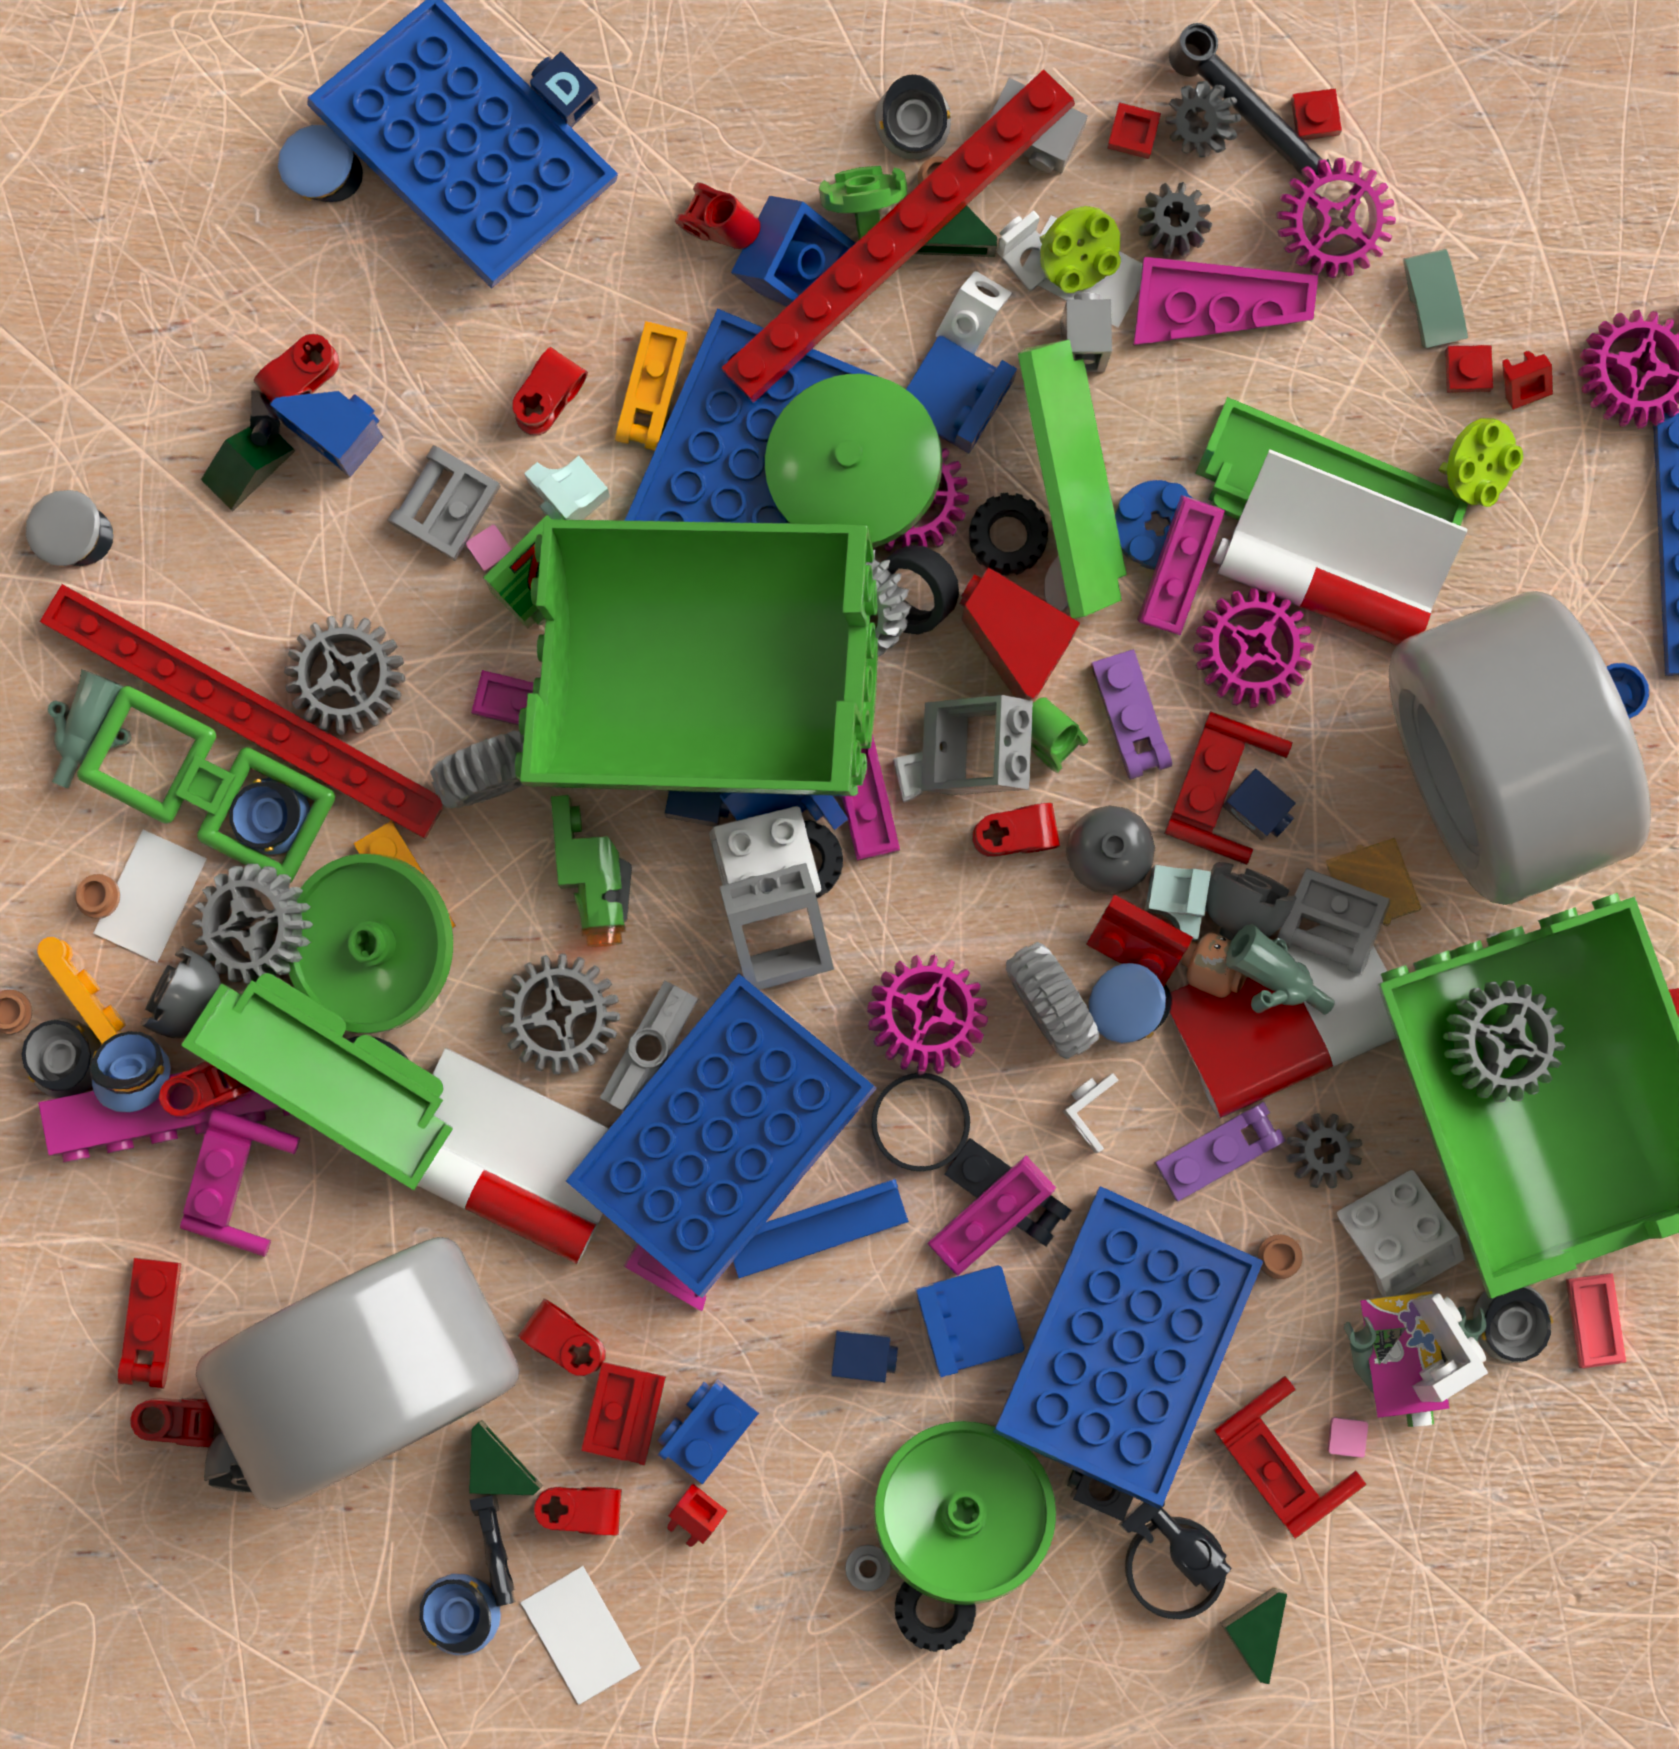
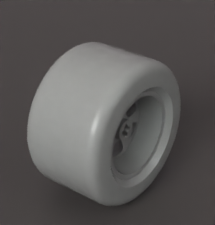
(1520, 747)
(356, 1372)

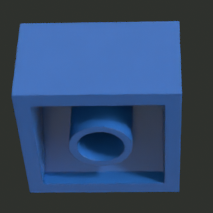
(790, 250)
(333, 425)

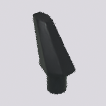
(262, 419)

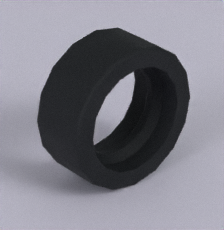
(940, 578)

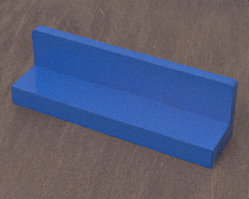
(822, 1227)

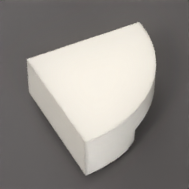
(1054, 587)
(909, 775)

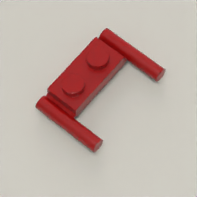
(1209, 782)
(1273, 1469)

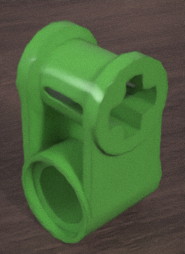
(1053, 734)

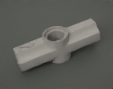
(665, 1022)

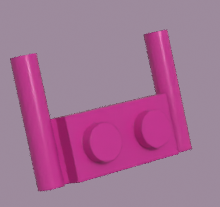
(220, 1175)

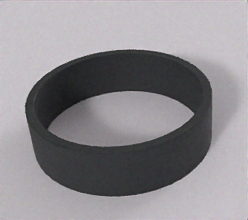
(953, 1089)
(1198, 1609)

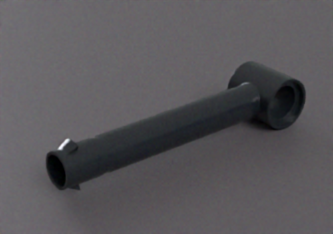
(1248, 103)

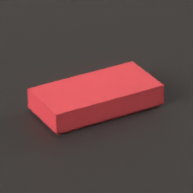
(1596, 1320)

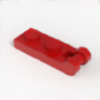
(149, 1321)

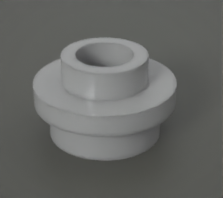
(863, 1553)

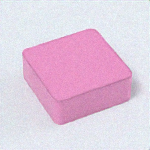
(488, 547)
(1347, 1437)

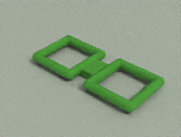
(204, 782)

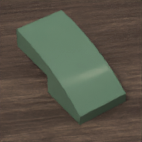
(1435, 297)

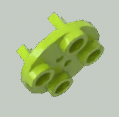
(1098, 243)
(1482, 462)

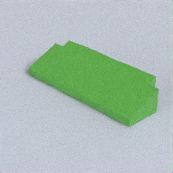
(1247, 434)
(1073, 476)
(344, 1089)

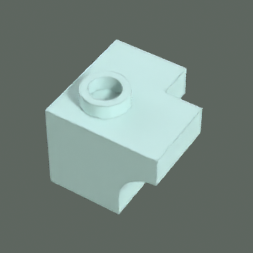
(568, 491)
(1179, 896)

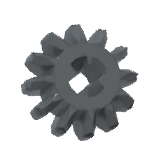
(1217, 114)
(1191, 220)
(1336, 1160)

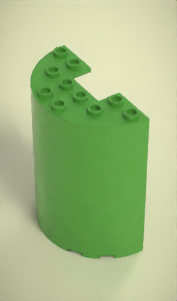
(702, 657)
(1598, 1146)

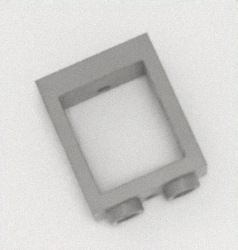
(948, 724)
(790, 891)

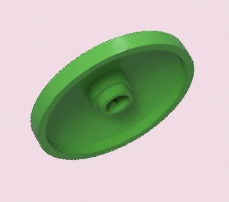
(854, 456)
(375, 942)
(964, 1513)

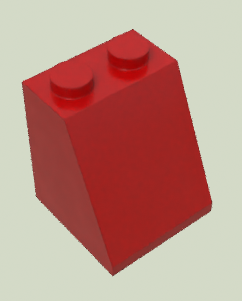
(1016, 631)

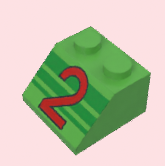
(512, 579)

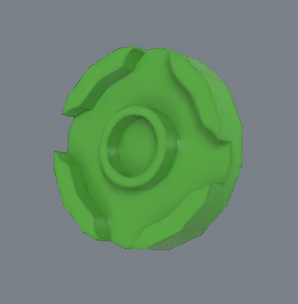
(863, 193)

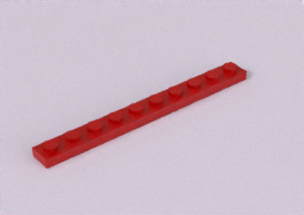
(898, 235)
(243, 711)

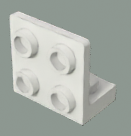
(762, 846)
(1402, 1234)
(1463, 1354)

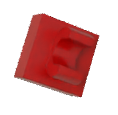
(1527, 380)
(697, 1515)

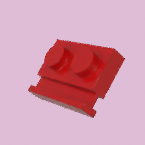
(1139, 938)
(623, 1413)

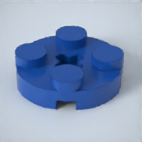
(1137, 509)

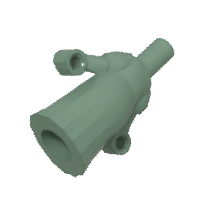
(85, 718)
(1275, 969)

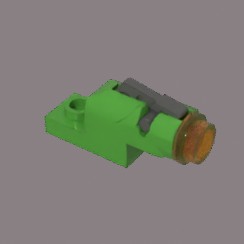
(596, 871)

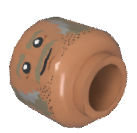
(1208, 966)

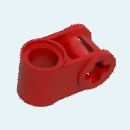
(719, 218)
(295, 371)
(552, 386)
(1024, 830)
(207, 1088)
(555, 1336)
(180, 1421)
(589, 1510)

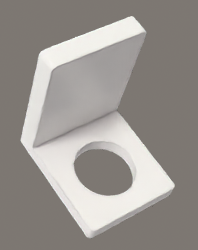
(1016, 239)
(972, 312)
(1083, 1096)

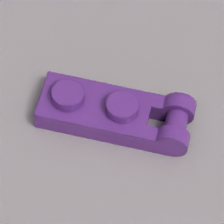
(1130, 712)
(1218, 1152)

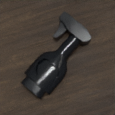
(1190, 1548)
(495, 1553)

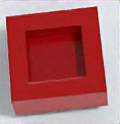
(1316, 114)
(1134, 130)
(1469, 368)

